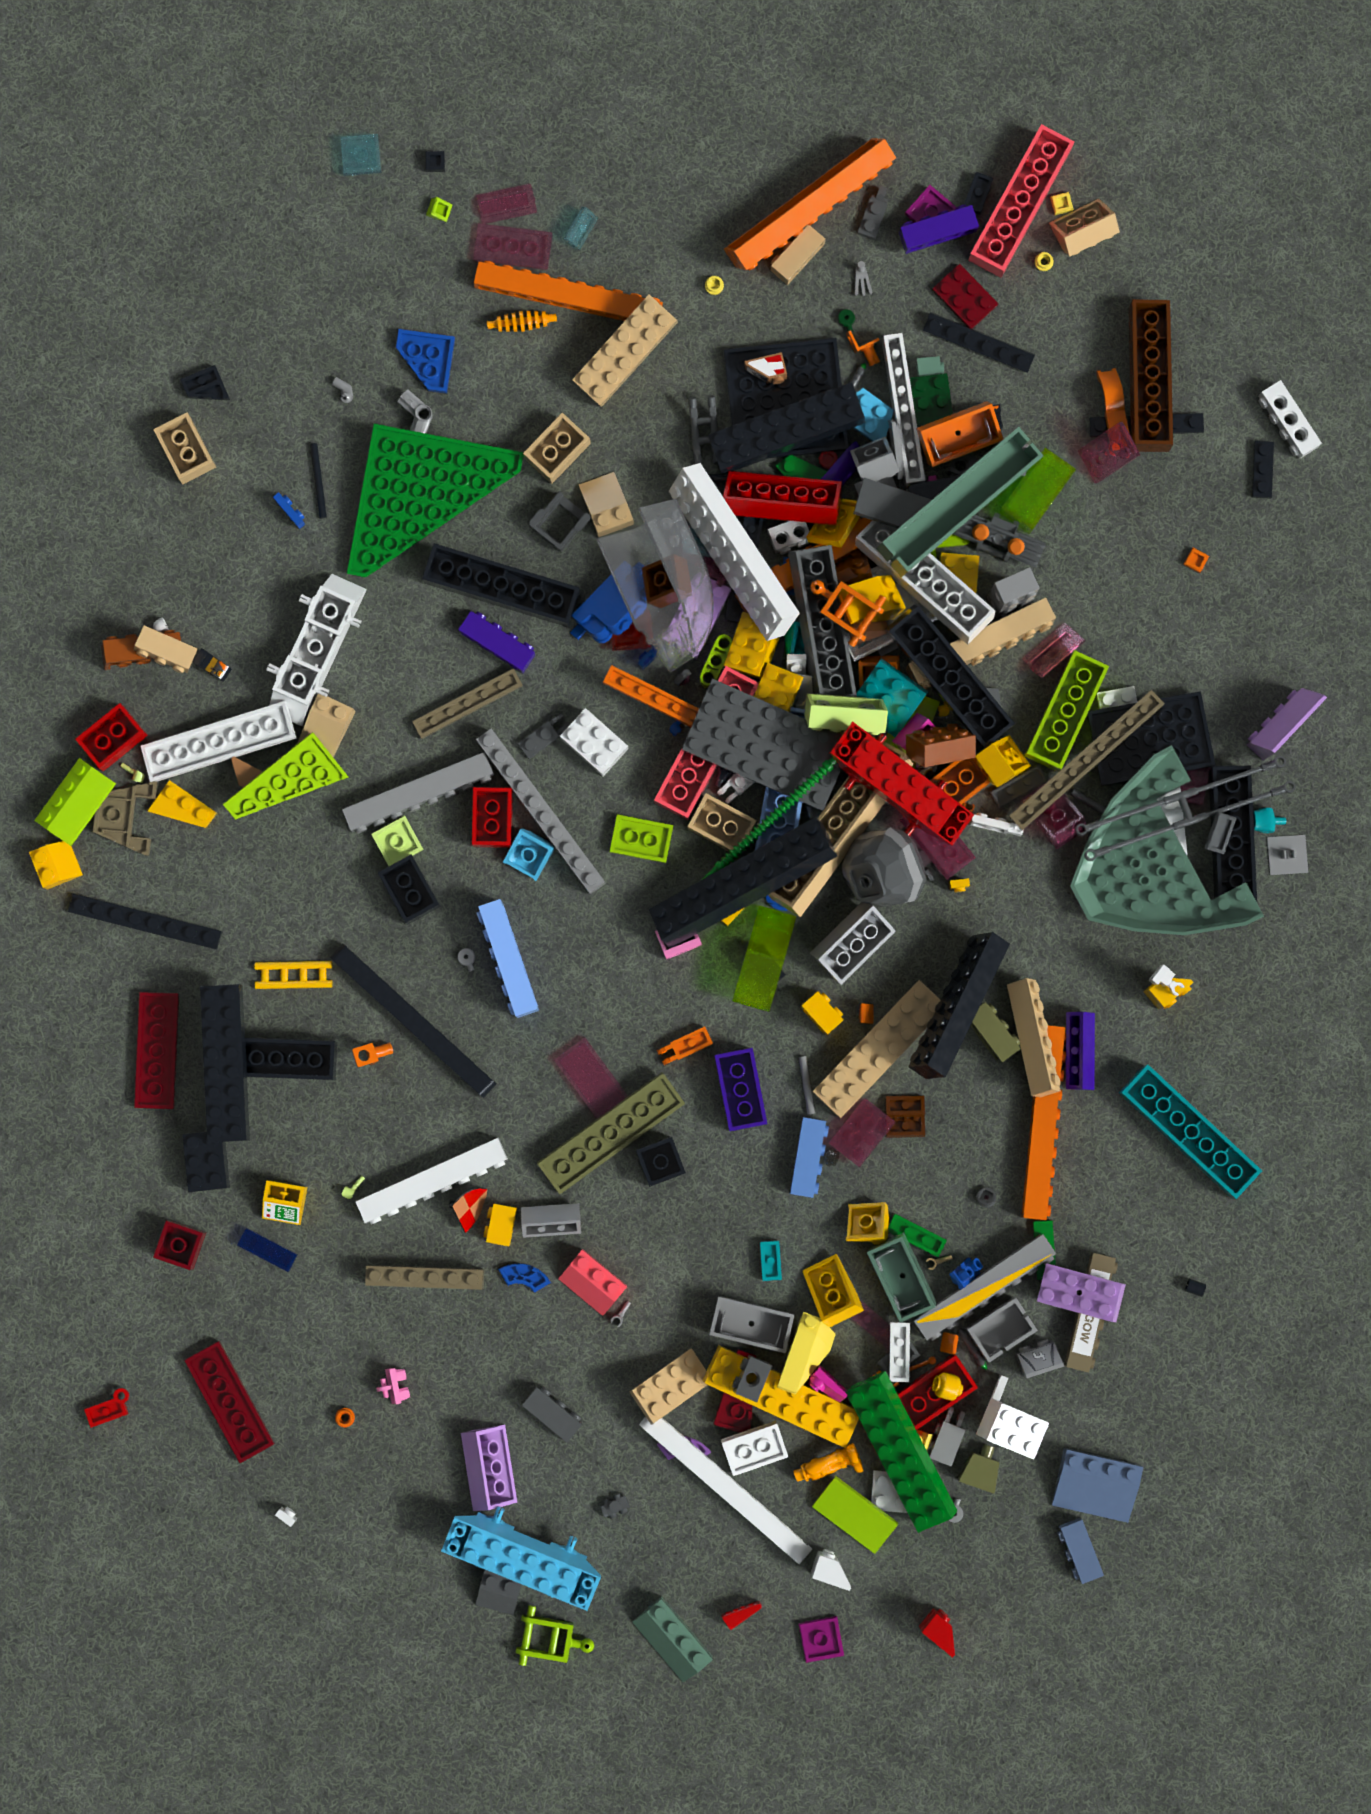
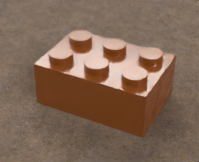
(940, 745)

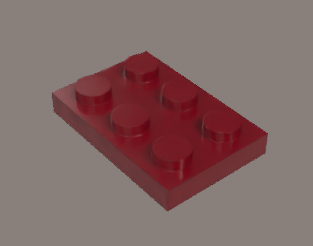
(965, 296)

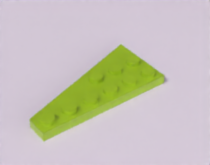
(294, 774)

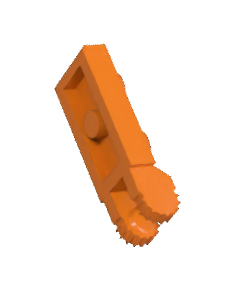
(687, 1045)

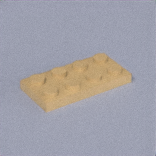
(670, 1386)

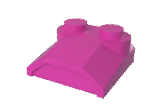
(824, 1381)

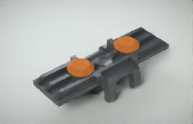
(1019, 545)

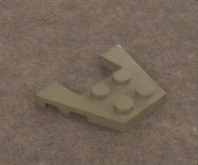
(116, 816)

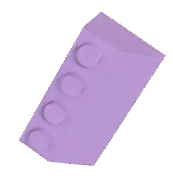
(489, 1468)

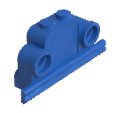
(602, 614)

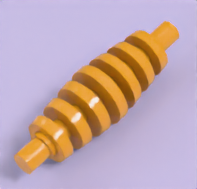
(529, 320)

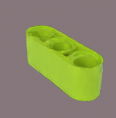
(718, 652)

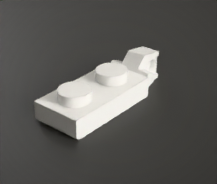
(998, 824)

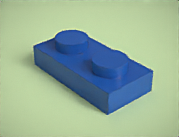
(296, 516)

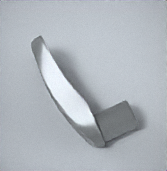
(861, 273)

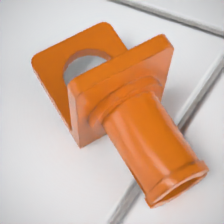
(868, 349)
(372, 1052)

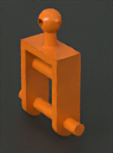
(831, 596)

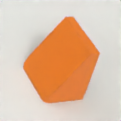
(866, 1013)
(949, 1343)

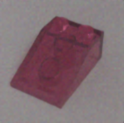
(1059, 821)

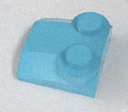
(529, 853)

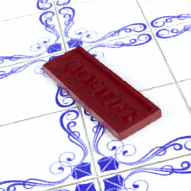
(156, 1050)
(229, 1402)

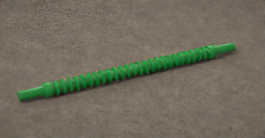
(827, 766)

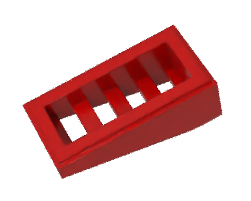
(737, 1616)

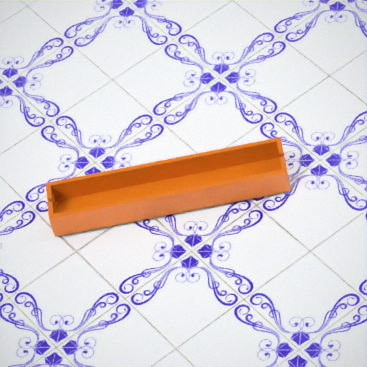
(810, 204)

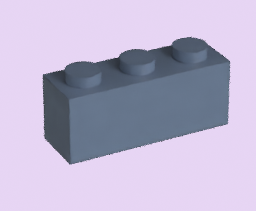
(1080, 1551)

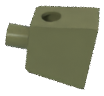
(981, 1470)

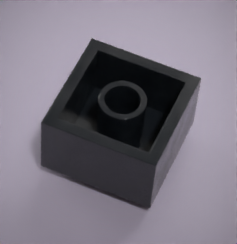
(660, 1161)

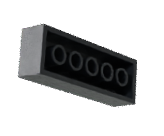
(291, 1059)

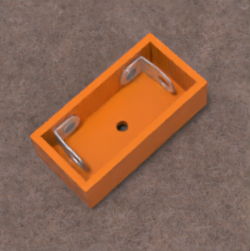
(977, 430)

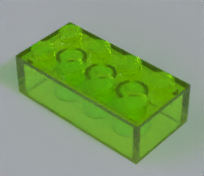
(1037, 491)

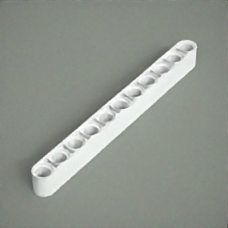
(727, 1488)

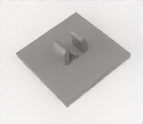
(1287, 854)

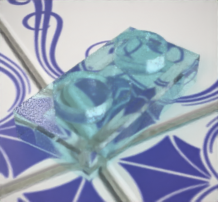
(581, 228)

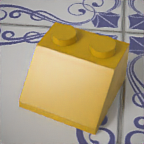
(55, 864)
(822, 1013)

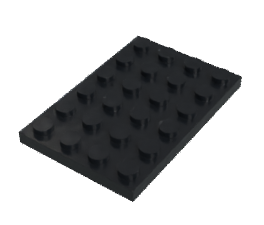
(1177, 723)

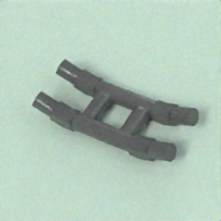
(696, 422)

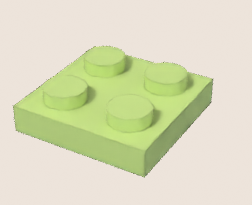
(397, 841)

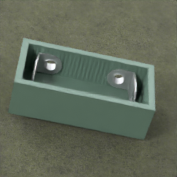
(908, 1294)

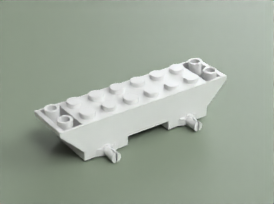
(316, 647)

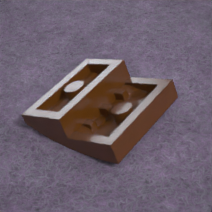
(900, 1109)

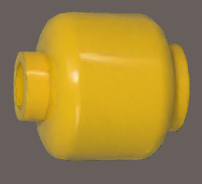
(947, 1386)

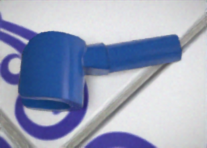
(675, 728)

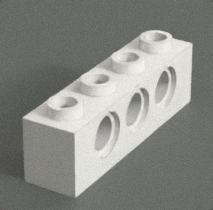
(1289, 409)

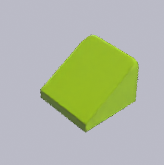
(439, 209)

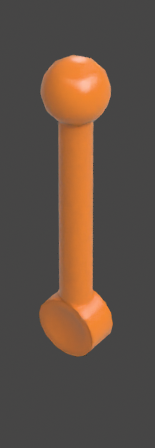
(932, 1360)

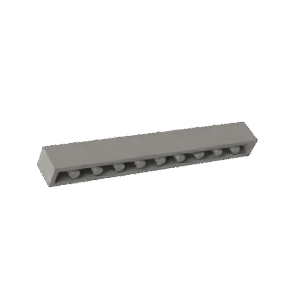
(540, 811)

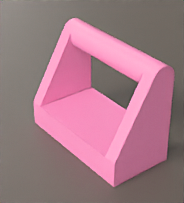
(680, 948)

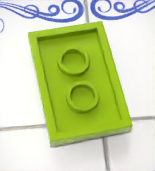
(641, 838)

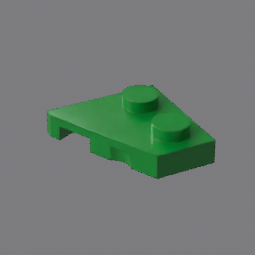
(796, 467)

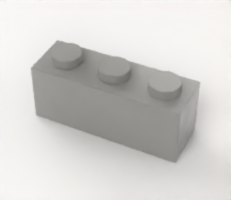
(550, 1220)

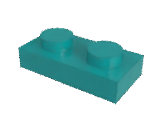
(770, 1260)

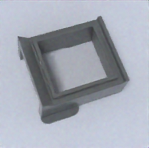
(542, 515)

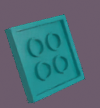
(897, 691)

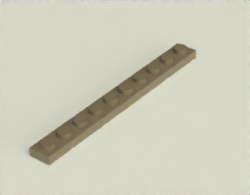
(1086, 760)

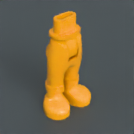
(826, 1465)

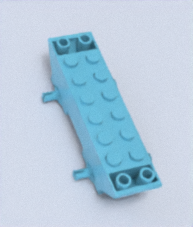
(540, 1566)

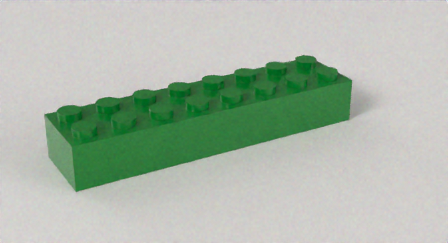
(901, 1451)

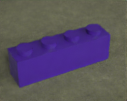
(938, 229)
(496, 641)
(1080, 1050)

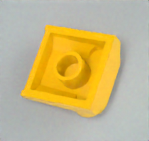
(868, 1222)

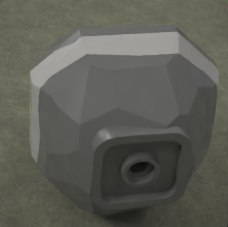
(884, 868)

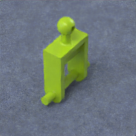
(531, 1619)

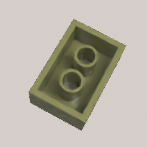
(994, 1033)

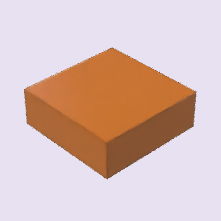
(1196, 560)

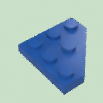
(428, 357)

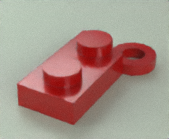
(108, 1410)

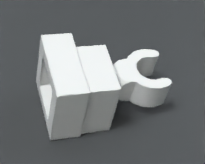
(1164, 976)

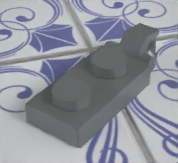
(873, 214)

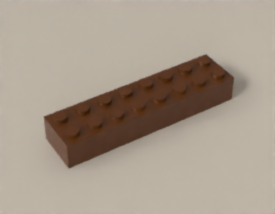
(1150, 375)

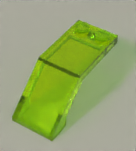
(764, 958)

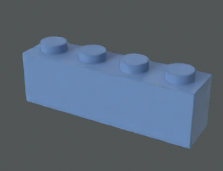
(808, 1157)

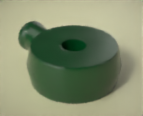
(849, 322)

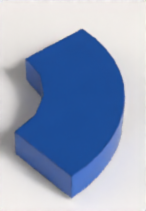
(524, 1275)

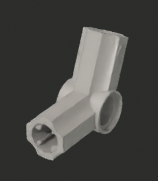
(414, 407)

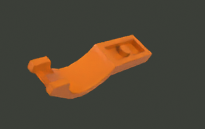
(1113, 398)

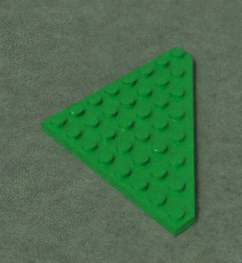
(417, 486)

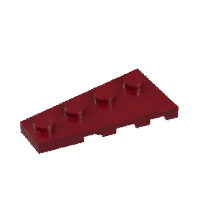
(733, 1412)

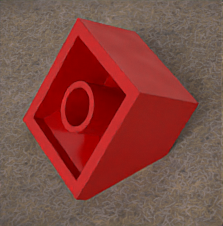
(939, 1630)

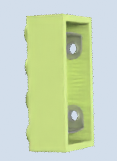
(843, 710)

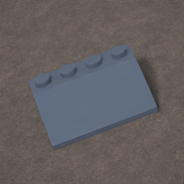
(1097, 1485)

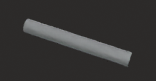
(806, 1085)

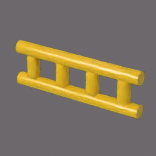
(284, 966)

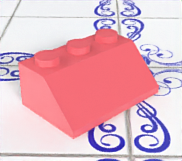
(592, 1282)

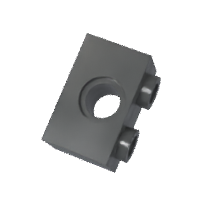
(751, 1390)

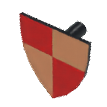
(468, 1207)

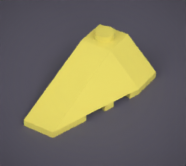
(808, 1349)

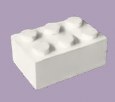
(594, 742)
(1012, 1428)

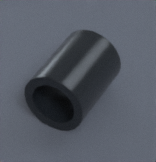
(1195, 1287)

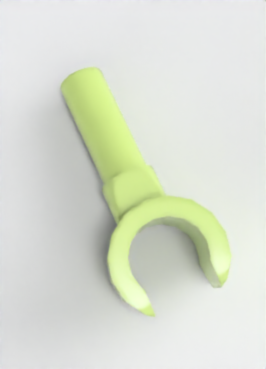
(138, 776)
(349, 1192)

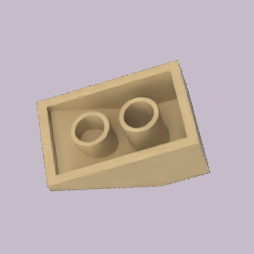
(606, 504)
(328, 721)

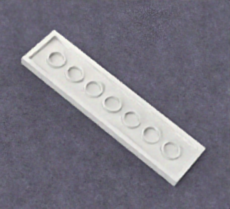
(218, 742)

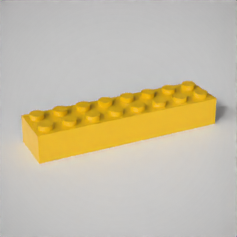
(806, 1409)

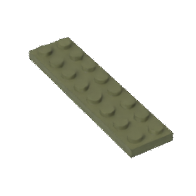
(610, 1133)

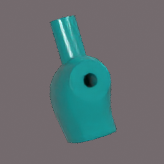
(1265, 820)

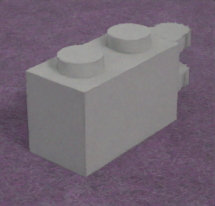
(947, 1438)

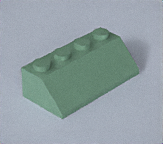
(673, 1639)

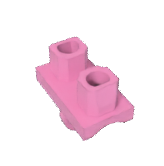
(396, 1394)

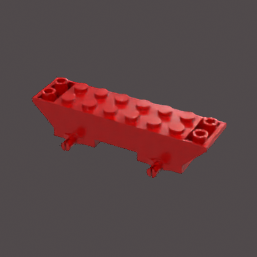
(900, 785)

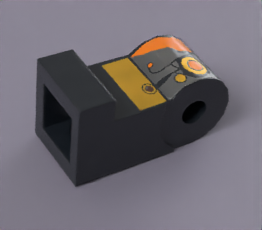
(212, 665)

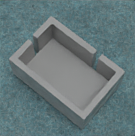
(1001, 1328)

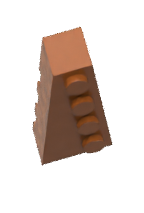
(122, 652)

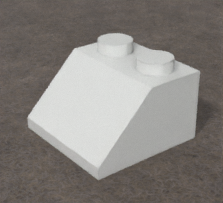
(828, 1570)

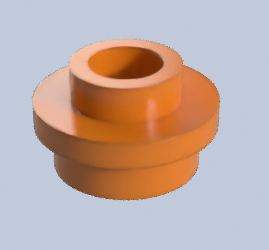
(338, 1417)

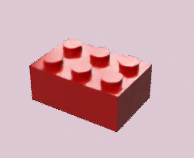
(111, 737)
(492, 817)

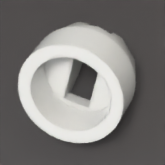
(159, 625)

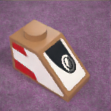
(768, 368)

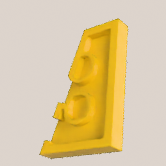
(181, 806)

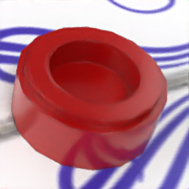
(827, 459)

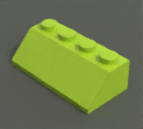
(75, 802)

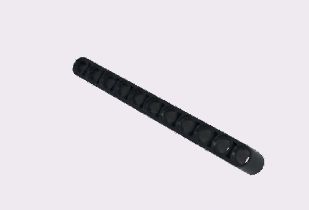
(413, 1020)

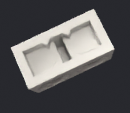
(787, 530)

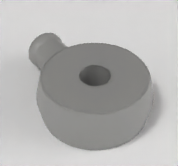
(466, 962)
(959, 1514)

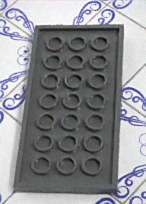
(761, 743)

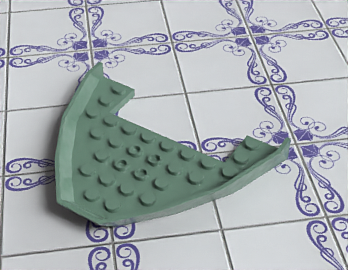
(1152, 880)

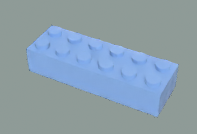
(508, 957)

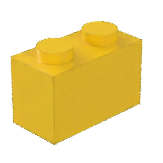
(501, 1224)

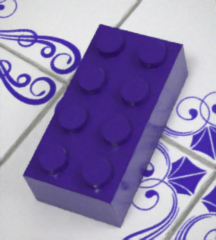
(740, 1089)

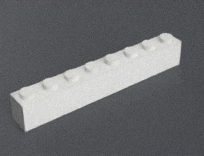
(903, 407)
(431, 1180)

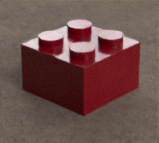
(179, 1244)

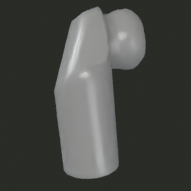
(346, 390)

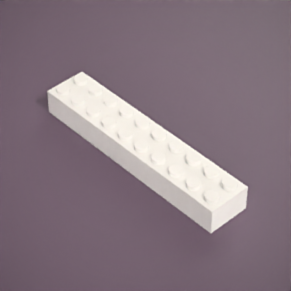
(734, 552)

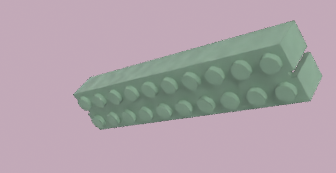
(959, 502)

